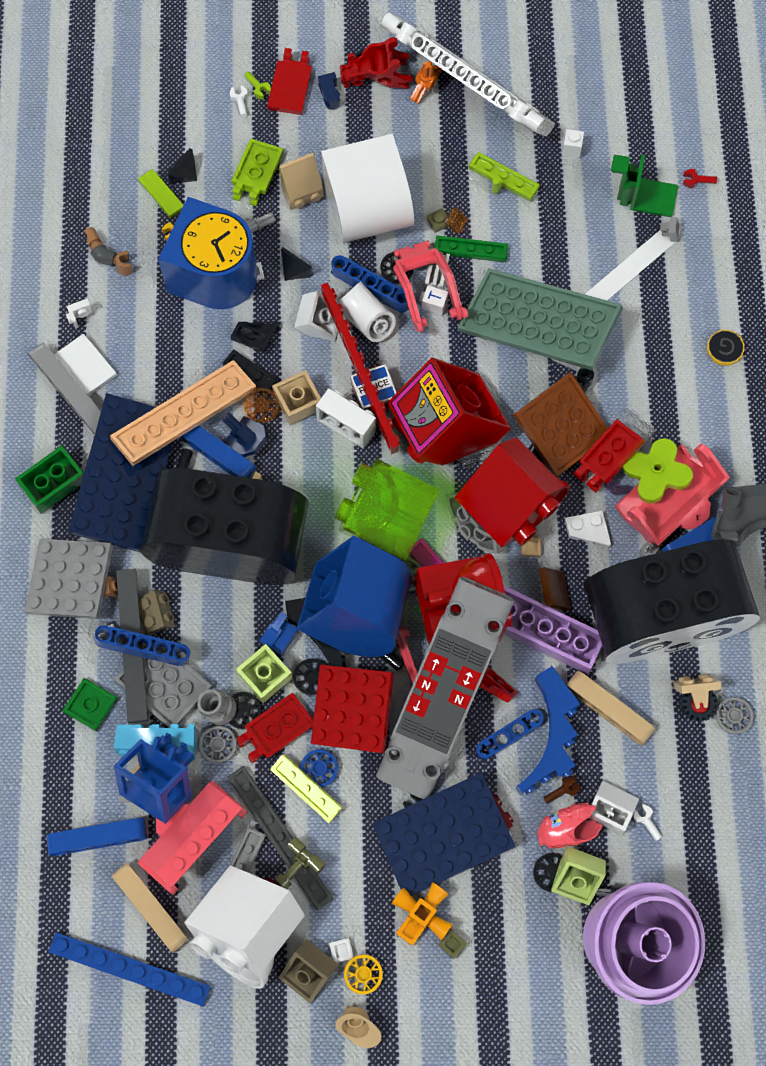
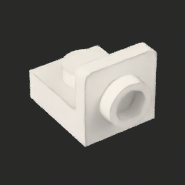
(78, 310)

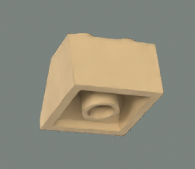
(297, 397)

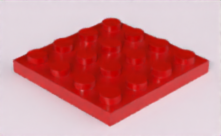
(352, 708)

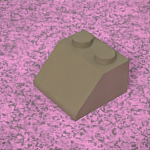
(308, 971)

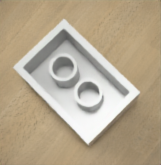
(346, 418)

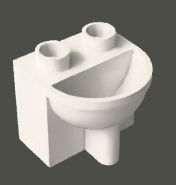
(244, 925)

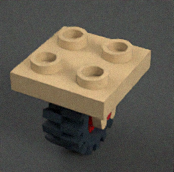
(698, 698)

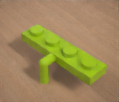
(503, 177)

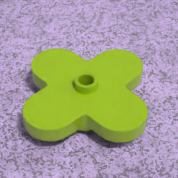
(658, 471)

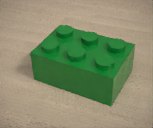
(50, 479)

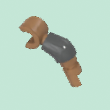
(106, 256)

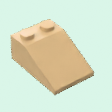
(301, 181)

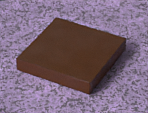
(555, 589)

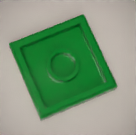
(90, 704)

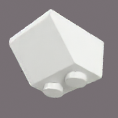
(315, 317)

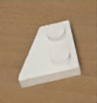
(589, 528)

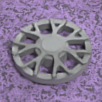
(734, 715)
(218, 744)

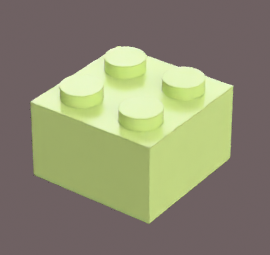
(264, 673)

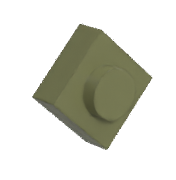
(437, 220)
(452, 944)

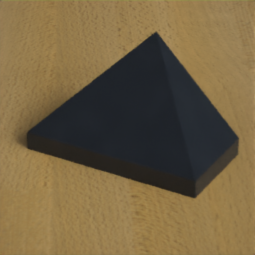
(184, 169)
(294, 266)

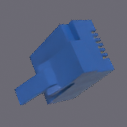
(279, 635)

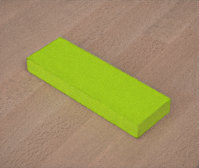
(161, 193)

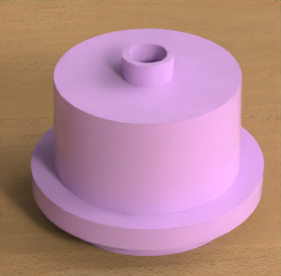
(645, 942)

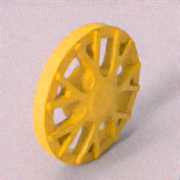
(363, 974)

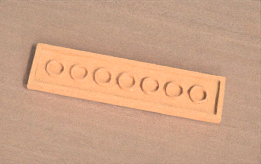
(182, 413)

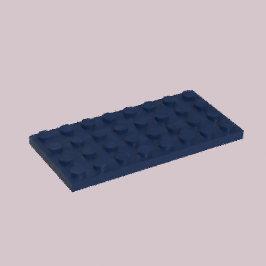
(113, 492)

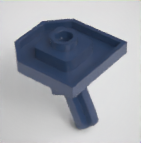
(246, 435)

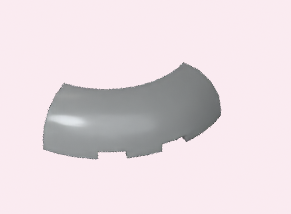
(470, 528)

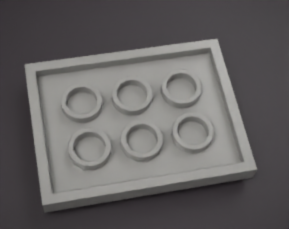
(170, 689)

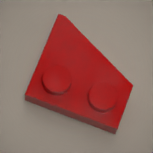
(497, 686)

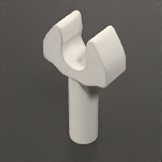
(239, 98)
(646, 820)

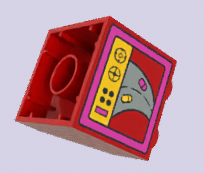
(446, 413)

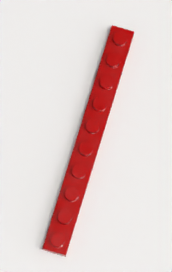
(363, 374)

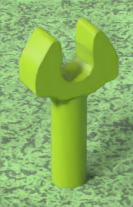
(258, 86)

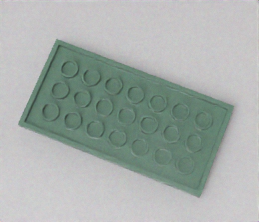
(541, 318)

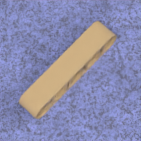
(610, 708)
(149, 907)

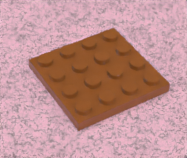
(561, 424)

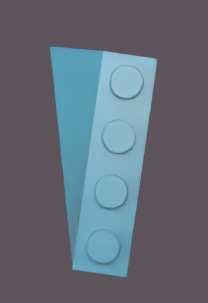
(129, 735)

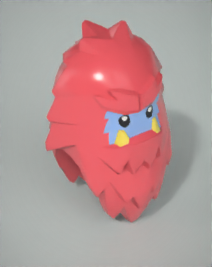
(568, 827)

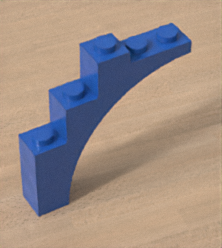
(559, 704)

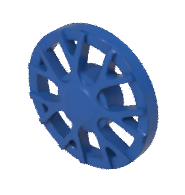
(319, 767)

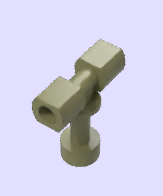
(302, 858)

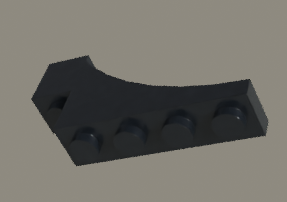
(333, 655)

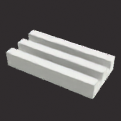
(427, 282)

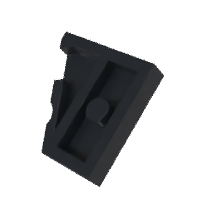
(254, 334)

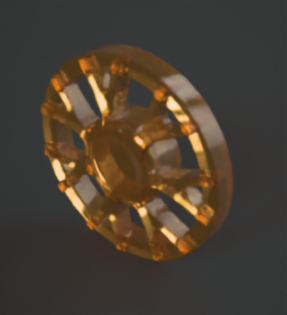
(261, 405)

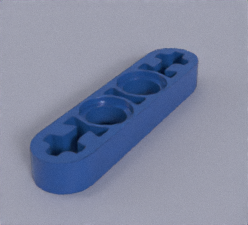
(508, 732)

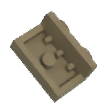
(155, 612)

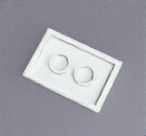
(85, 364)

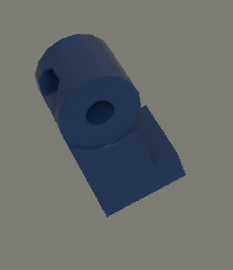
(327, 87)

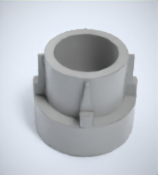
(215, 714)

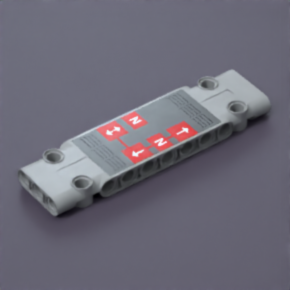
(444, 687)

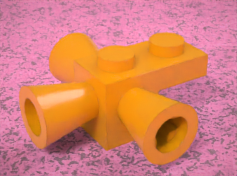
(421, 914)

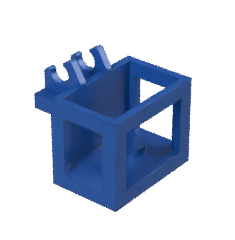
(162, 780)

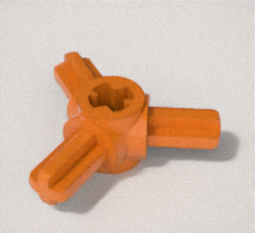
(425, 79)

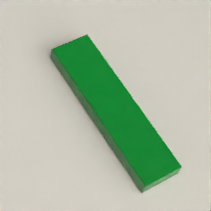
(472, 248)

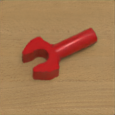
(697, 178)

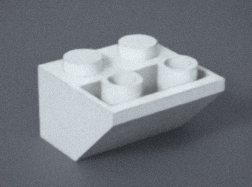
(613, 807)

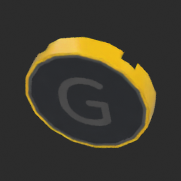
(725, 347)

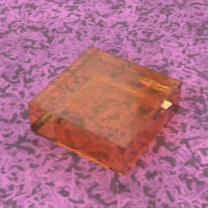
(455, 220)

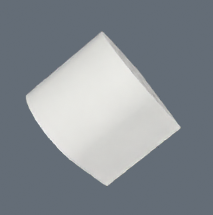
(367, 188)

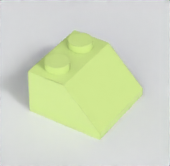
(579, 875)

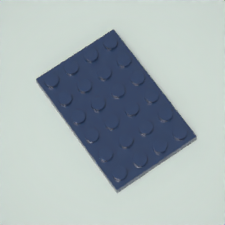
(443, 835)

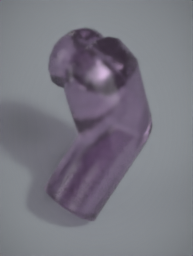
(615, 489)

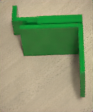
(643, 194)

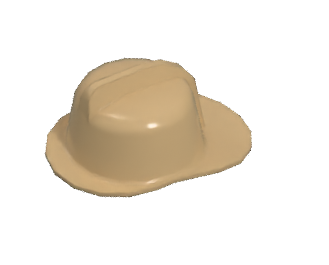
(358, 1027)

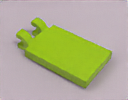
(256, 170)

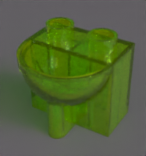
(386, 508)

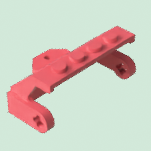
(676, 507)
(189, 835)

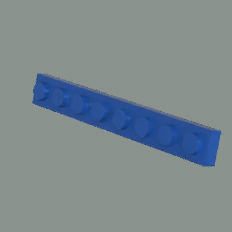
(129, 969)

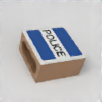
(384, 384)

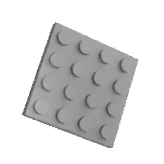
(69, 578)

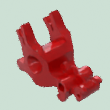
(378, 63)

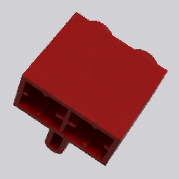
(512, 493)
(437, 583)

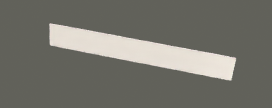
(631, 267)

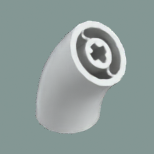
(367, 313)

